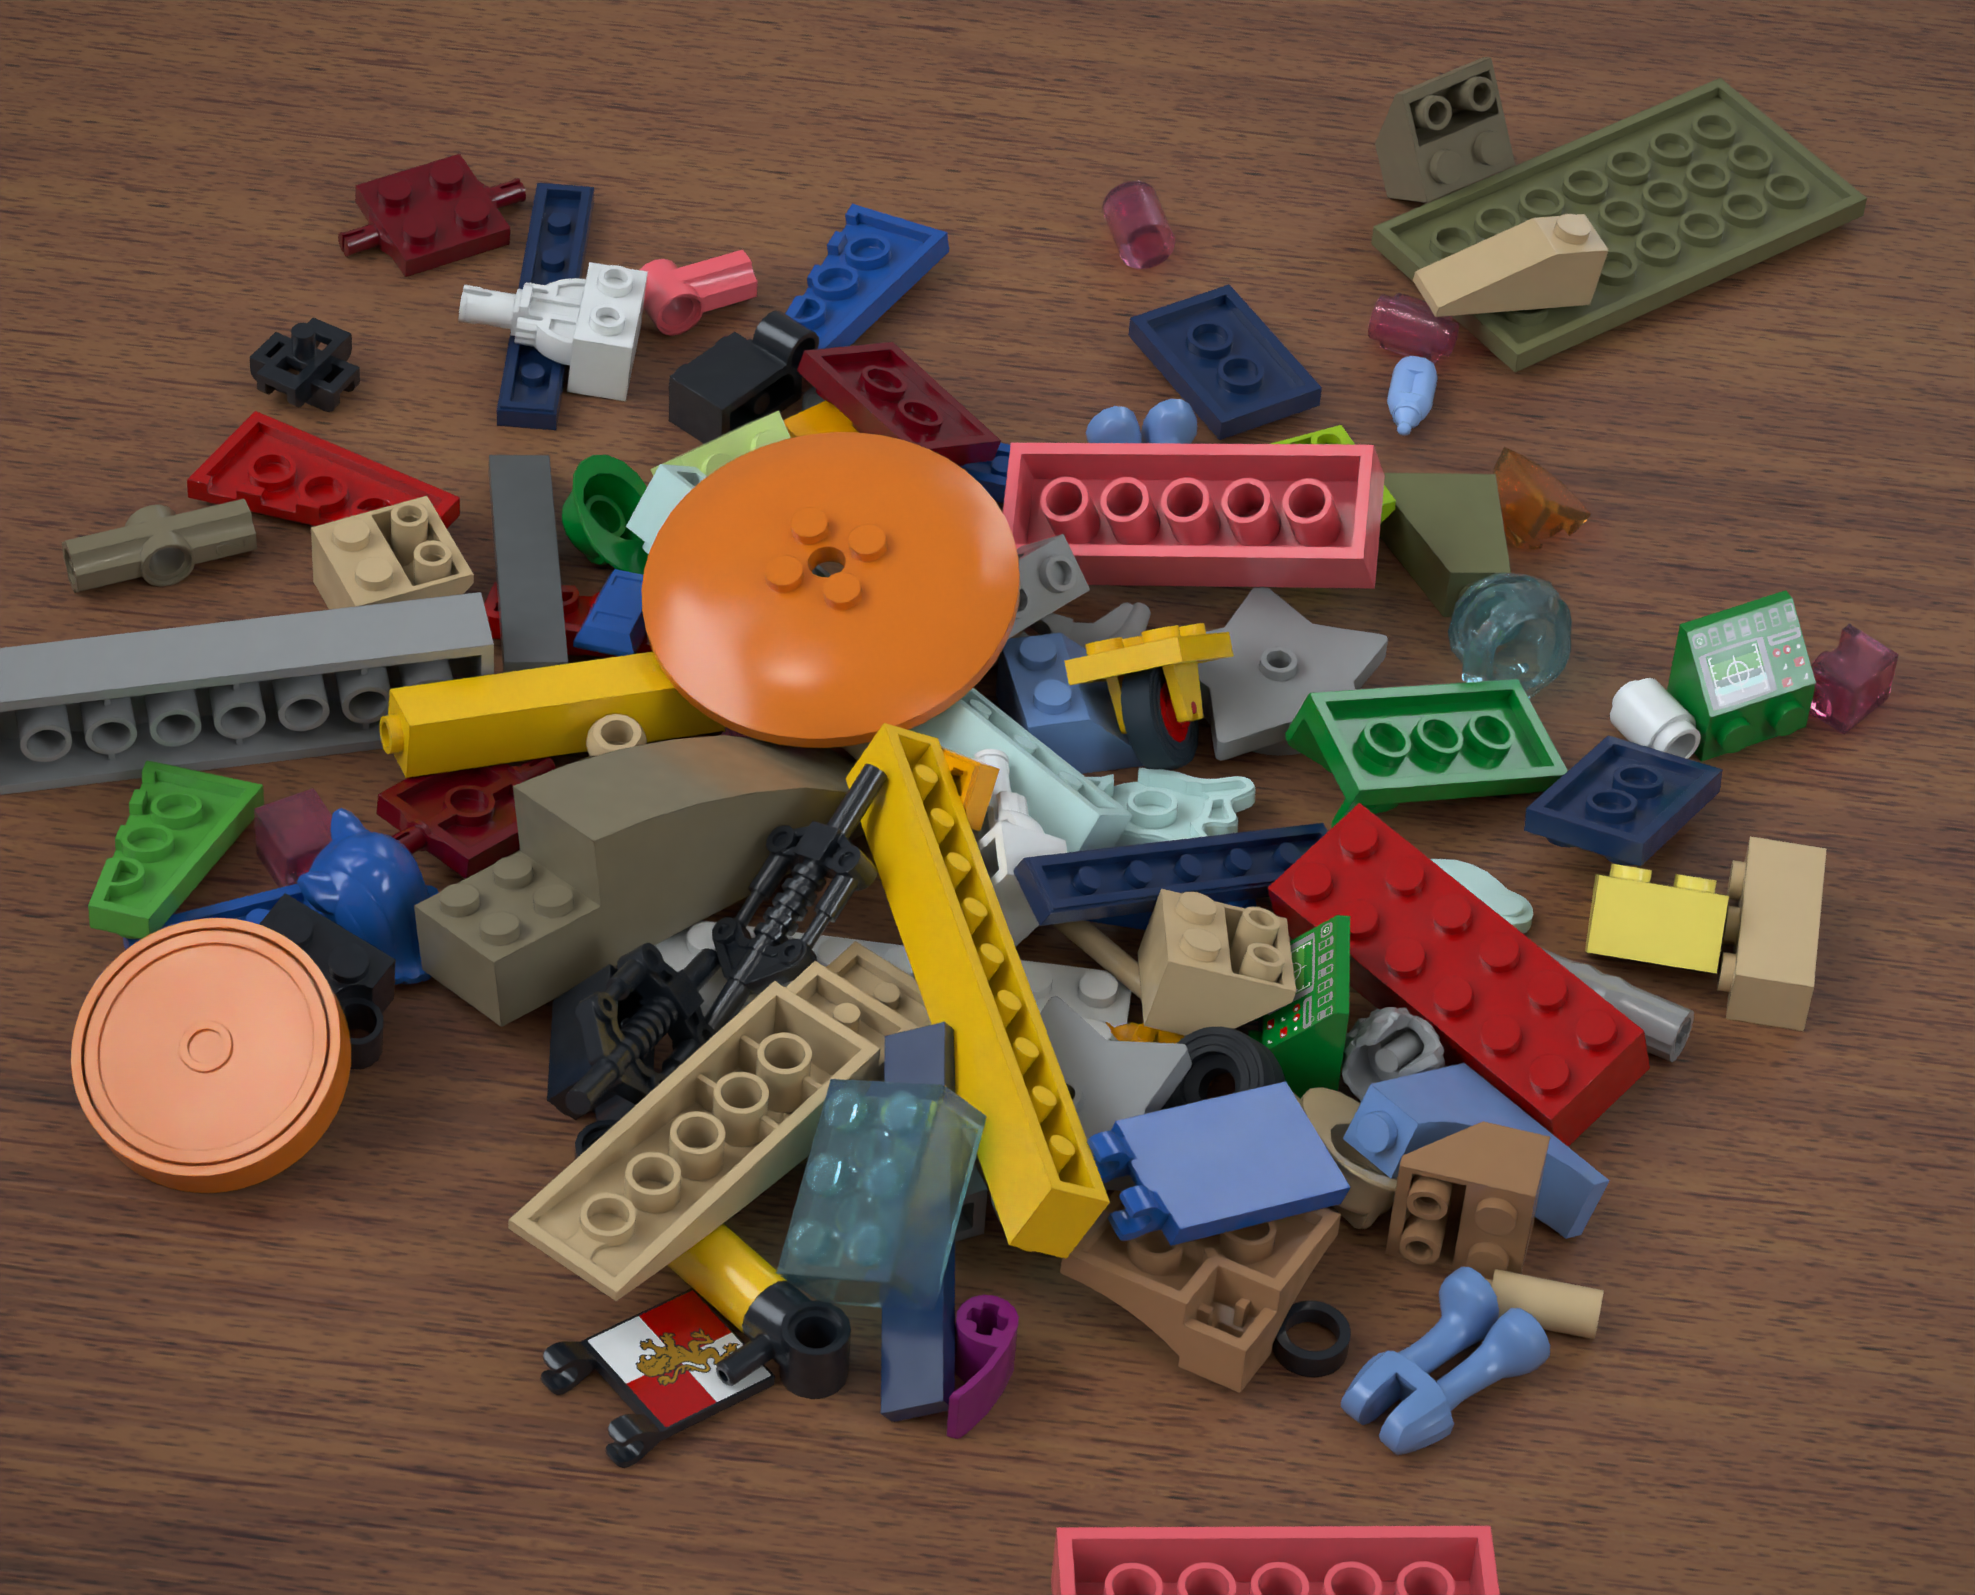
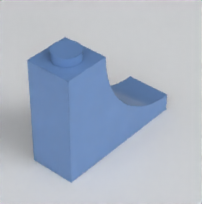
(1436, 1103)

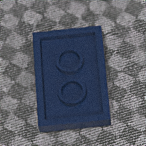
(1224, 362)
(1623, 801)

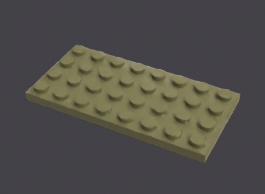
(1671, 193)

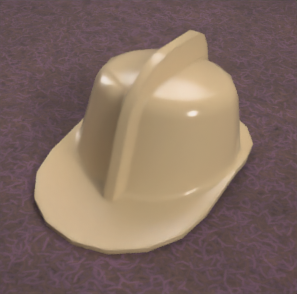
(1371, 1189)

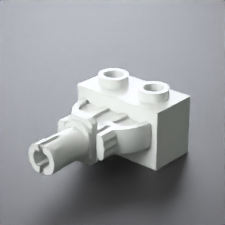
(574, 322)
(1006, 839)

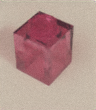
(291, 835)

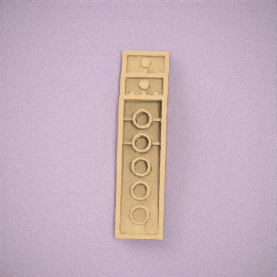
(721, 1123)

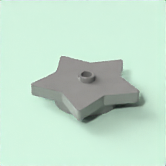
(1274, 669)
(1111, 1077)

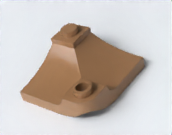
(1210, 1296)

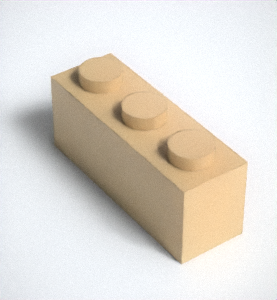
(1772, 933)

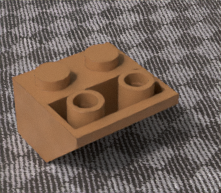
(1469, 1200)

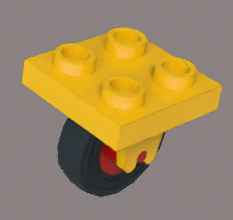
(1154, 687)

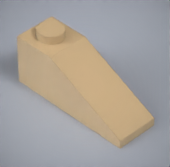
(1522, 268)

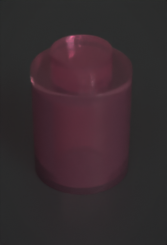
(1138, 224)

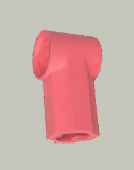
(681, 295)

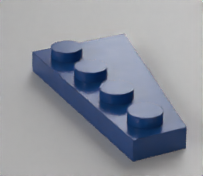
(865, 274)

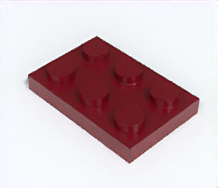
(896, 398)

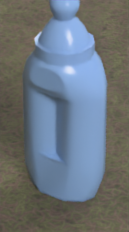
(1411, 392)

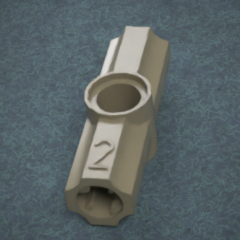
(159, 545)

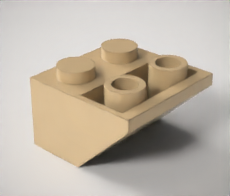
(387, 557)
(1212, 964)

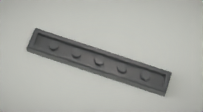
(526, 562)

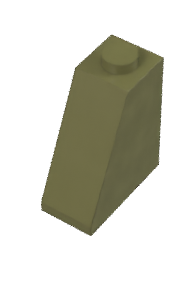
(1446, 532)

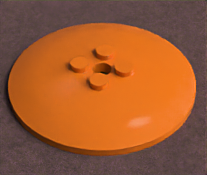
(835, 656)

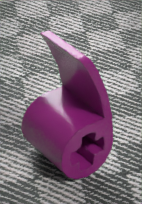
(983, 1359)

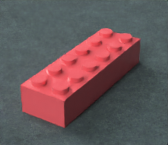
(1203, 511)
(1275, 1560)

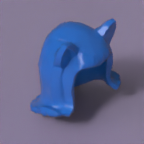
(370, 889)

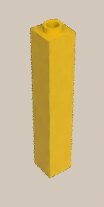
(531, 713)

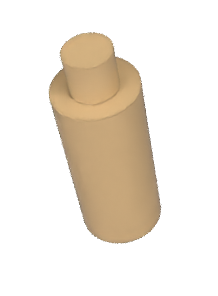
(1552, 1303)

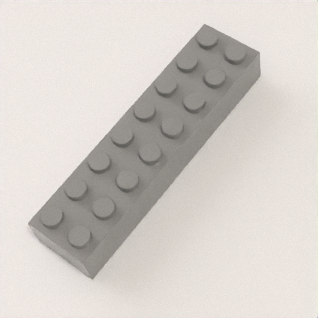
(226, 690)

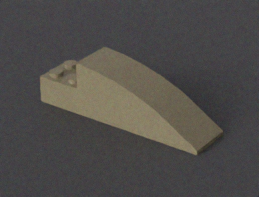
(619, 860)

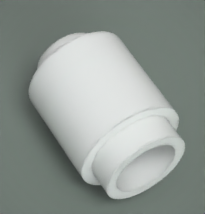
(1654, 718)

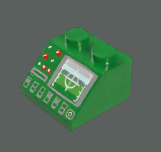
(1743, 674)
(1313, 1028)

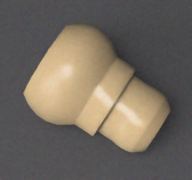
(614, 733)

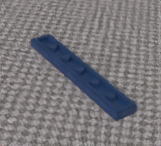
(553, 252)
(1131, 876)
(920, 1343)

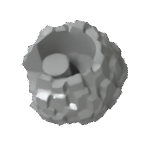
(1389, 1047)

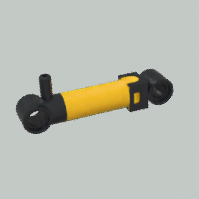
(782, 1323)

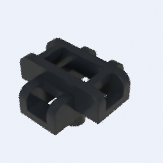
(321, 373)

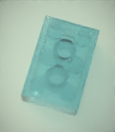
(882, 1194)

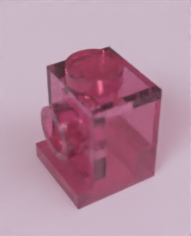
(1852, 679)

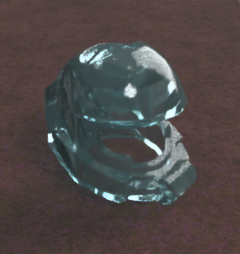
(1515, 613)

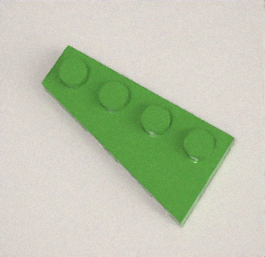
(169, 844)

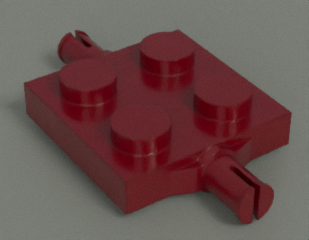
(432, 215)
(460, 814)

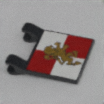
(660, 1368)

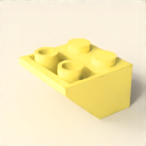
(1657, 921)

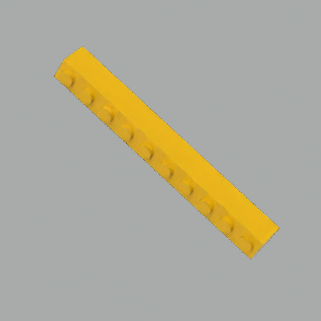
(977, 985)

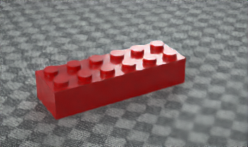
(1465, 971)

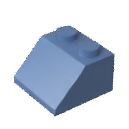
(1067, 718)

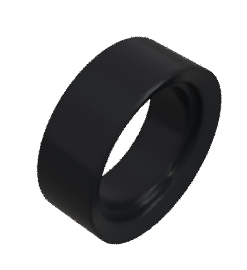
(1307, 1362)

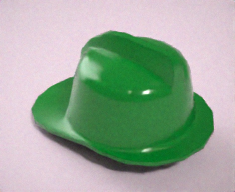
(598, 510)

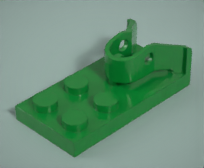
(1426, 743)

